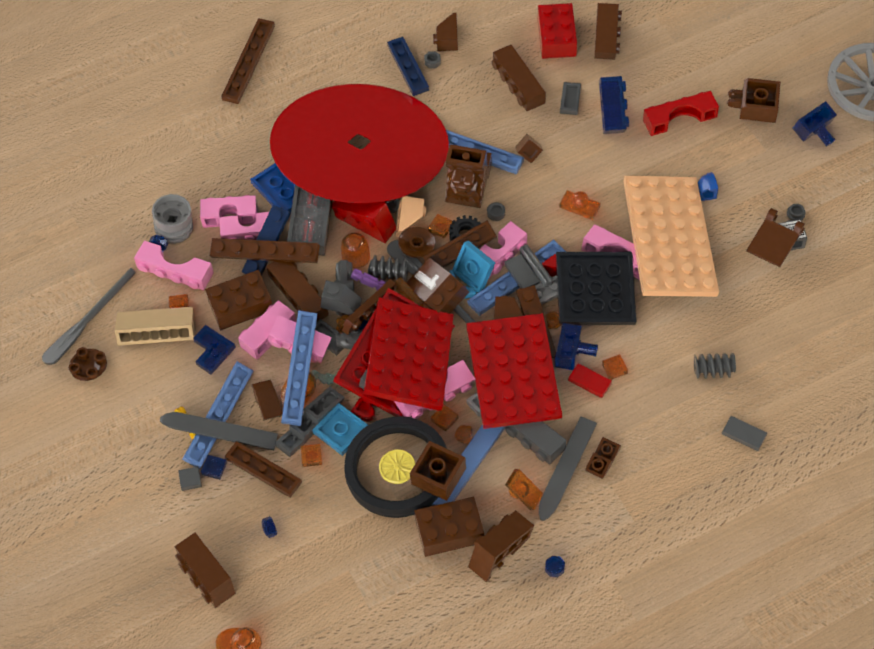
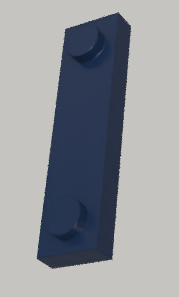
(408, 66)
(270, 231)

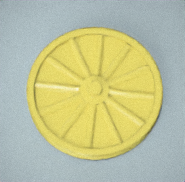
(396, 466)

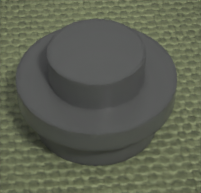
(796, 212)

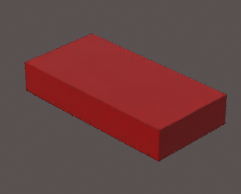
(589, 380)

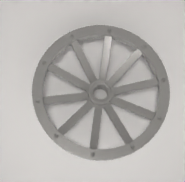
(866, 84)

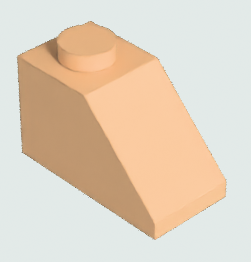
(409, 213)

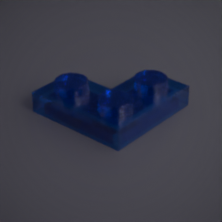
(216, 347)

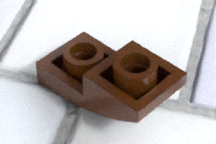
(267, 399)
(603, 458)

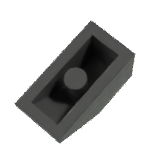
(339, 298)

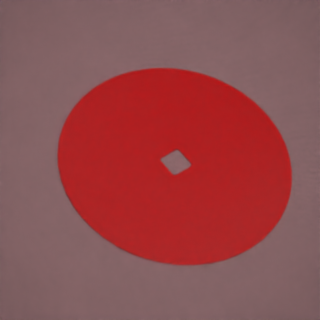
(315, 154)

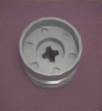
(172, 218)

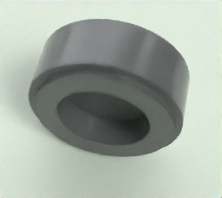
(496, 211)

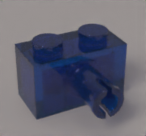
(815, 124)
(571, 345)

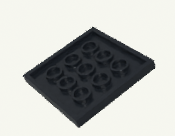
(595, 288)

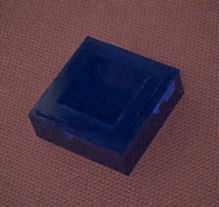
(214, 467)

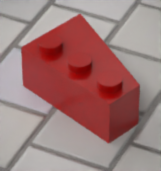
(368, 217)

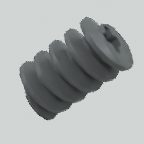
(388, 268)
(714, 365)

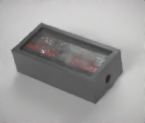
(309, 219)

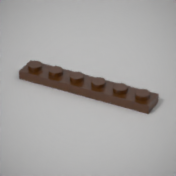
(248, 61)
(264, 250)

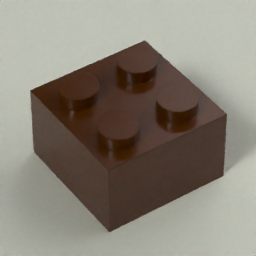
(438, 470)

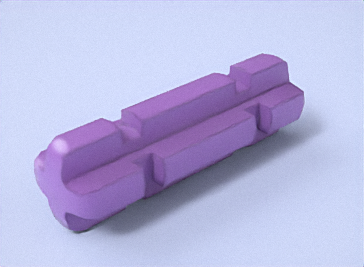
(367, 279)

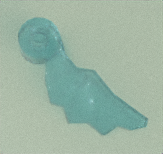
(324, 378)

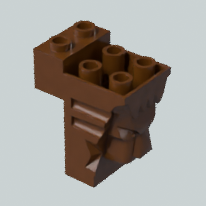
(467, 175)

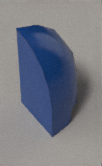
(708, 187)

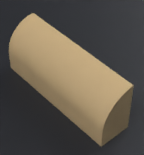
(155, 326)

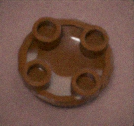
(87, 364)

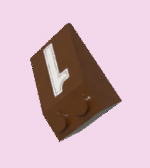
(437, 287)

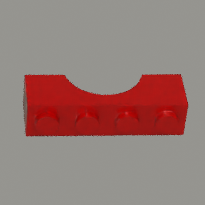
(700, 106)

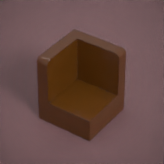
(529, 148)

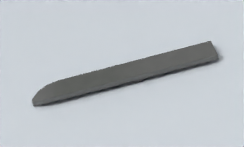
(220, 430)
(566, 467)

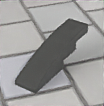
(312, 415)

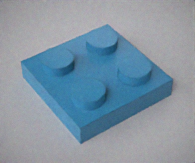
(473, 266)
(339, 428)

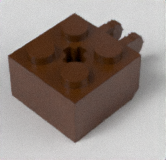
(756, 100)

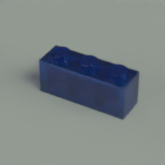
(613, 104)

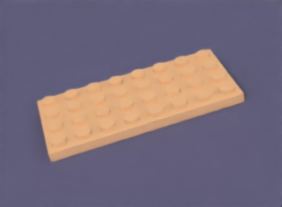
(670, 236)

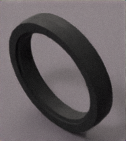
(362, 440)

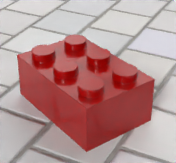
(557, 31)

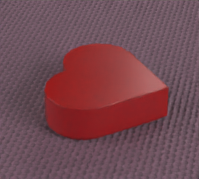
(363, 410)

